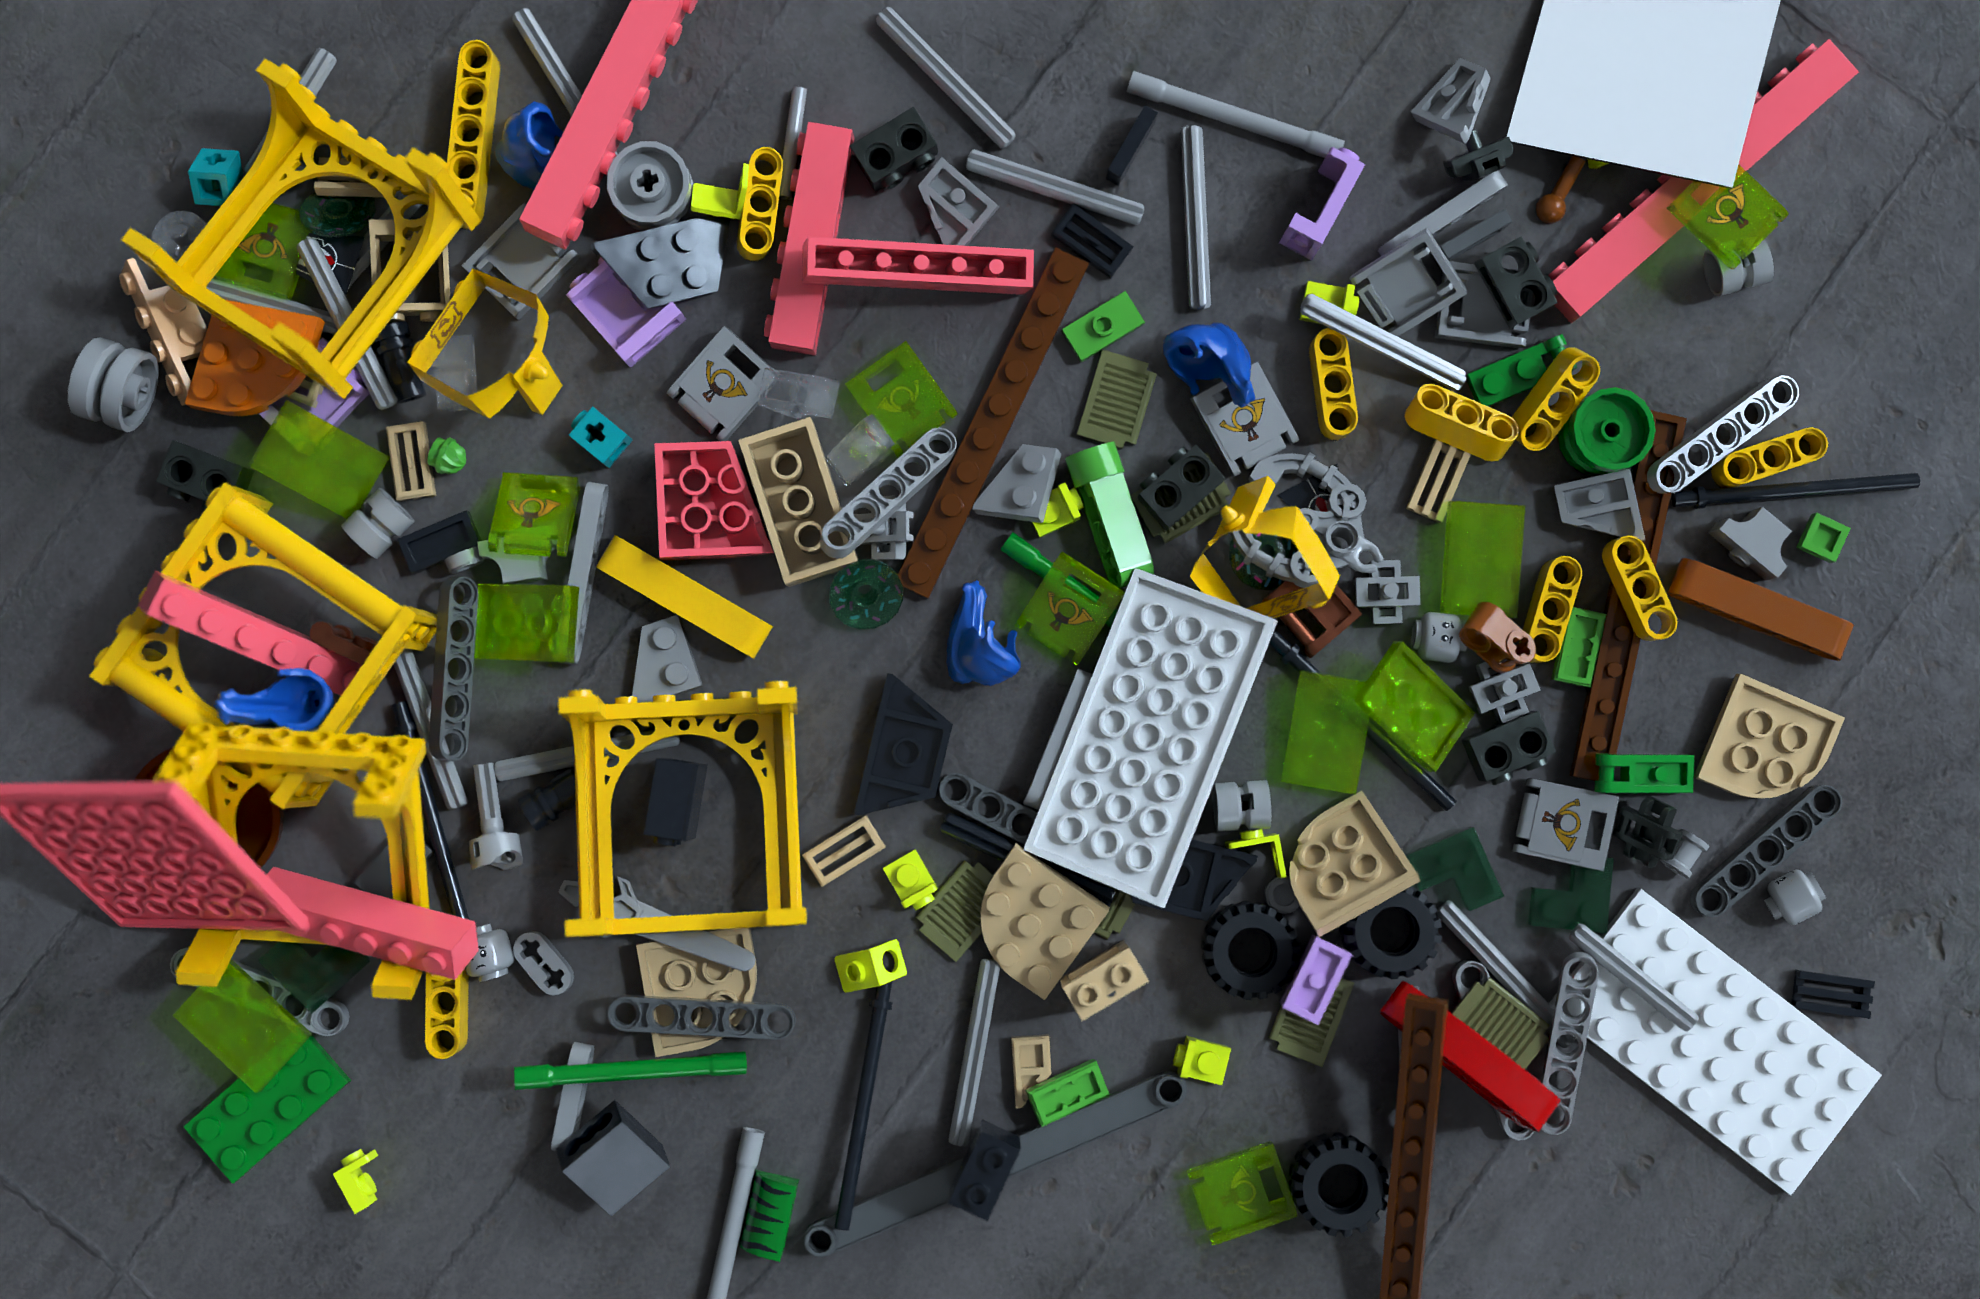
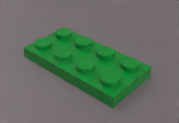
(247, 1125)

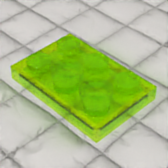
(318, 460)
(1482, 557)
(526, 622)
(1414, 706)
(1326, 733)
(243, 1026)

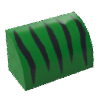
(768, 1215)

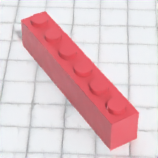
(814, 213)
(917, 265)
(243, 631)
(380, 925)

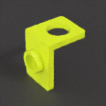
(720, 201)
(1256, 836)
(866, 968)

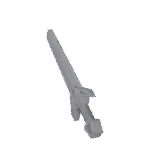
(695, 942)

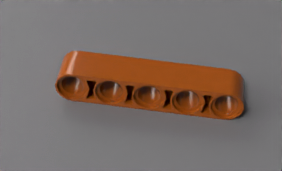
(1760, 609)

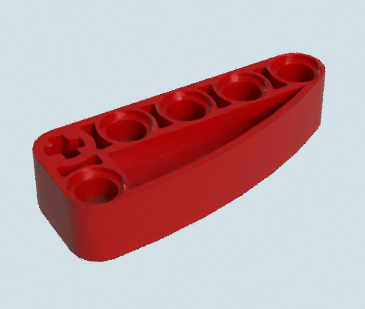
(1484, 1067)

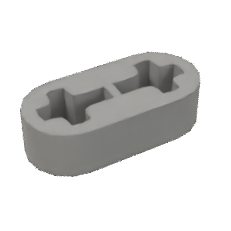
(536, 969)

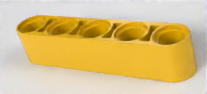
(474, 116)
(684, 596)

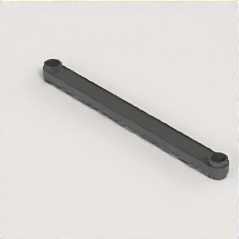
(1037, 1147)

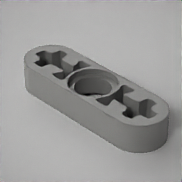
(572, 1097)

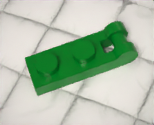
(1513, 373)
(1645, 773)

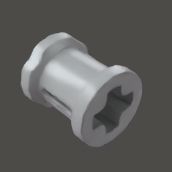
(1686, 854)

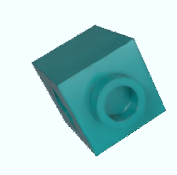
(213, 171)
(613, 444)

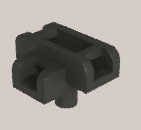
(1479, 159)
(1649, 828)

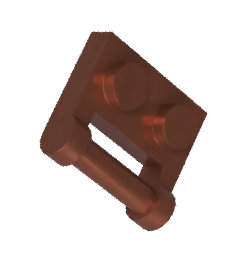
(1332, 617)
(342, 641)

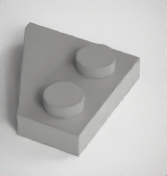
(955, 204)
(1601, 504)

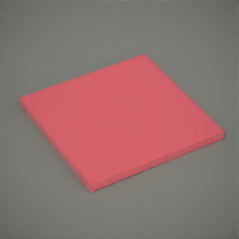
(147, 855)

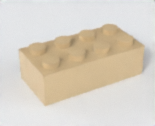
(795, 499)

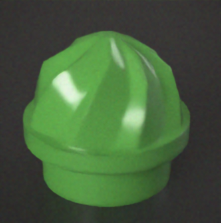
(446, 456)

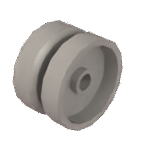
(646, 166)
(113, 384)

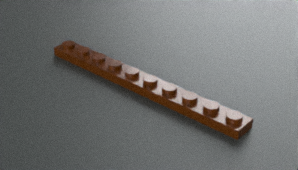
(992, 422)
(1619, 644)
(1413, 1147)

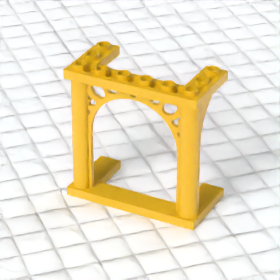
(293, 134)
(244, 517)
(591, 729)
(388, 793)

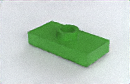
(1103, 326)
(1580, 648)
(1067, 1092)

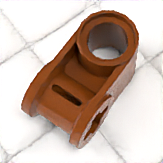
(1493, 638)

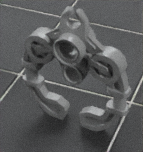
(1341, 520)

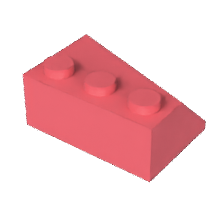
(705, 503)

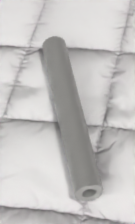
(793, 130)

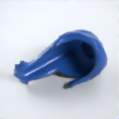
(527, 143)
(1211, 354)
(971, 647)
(292, 703)

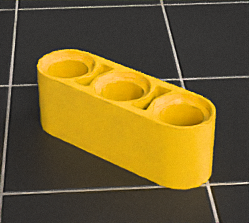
(768, 188)
(1340, 367)
(1571, 389)
(1461, 422)
(1786, 455)
(1562, 595)
(1655, 599)
(440, 1019)

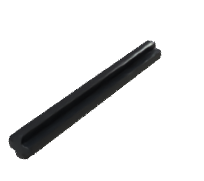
(1000, 847)

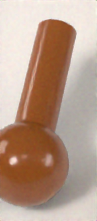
(1552, 207)

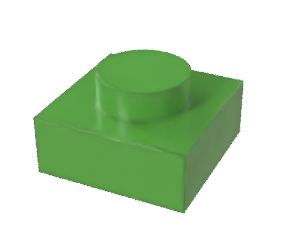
(1823, 537)

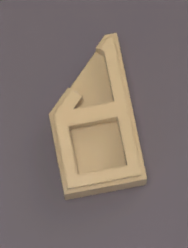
(1030, 1064)

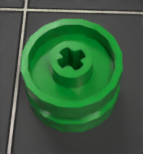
(1628, 430)

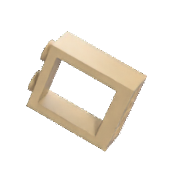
(429, 312)
(1107, 972)

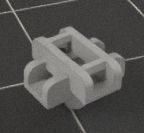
(882, 536)
(1390, 592)
(1507, 689)

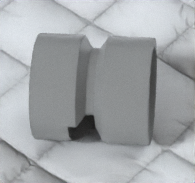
(1751, 272)
(377, 523)
(1228, 805)

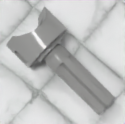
(494, 845)

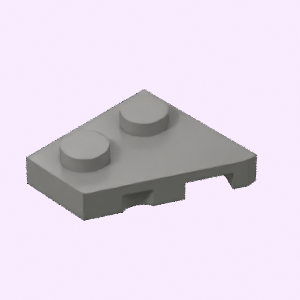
(1454, 101)
(1022, 485)
(664, 661)

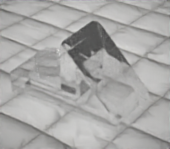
(456, 369)
(798, 394)
(860, 450)

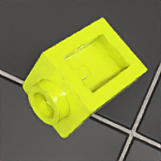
(1336, 295)
(1061, 510)
(911, 880)
(1201, 1060)
(355, 1184)

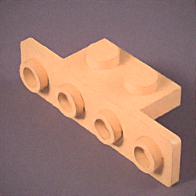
(172, 324)

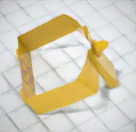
(533, 379)
(1247, 514)

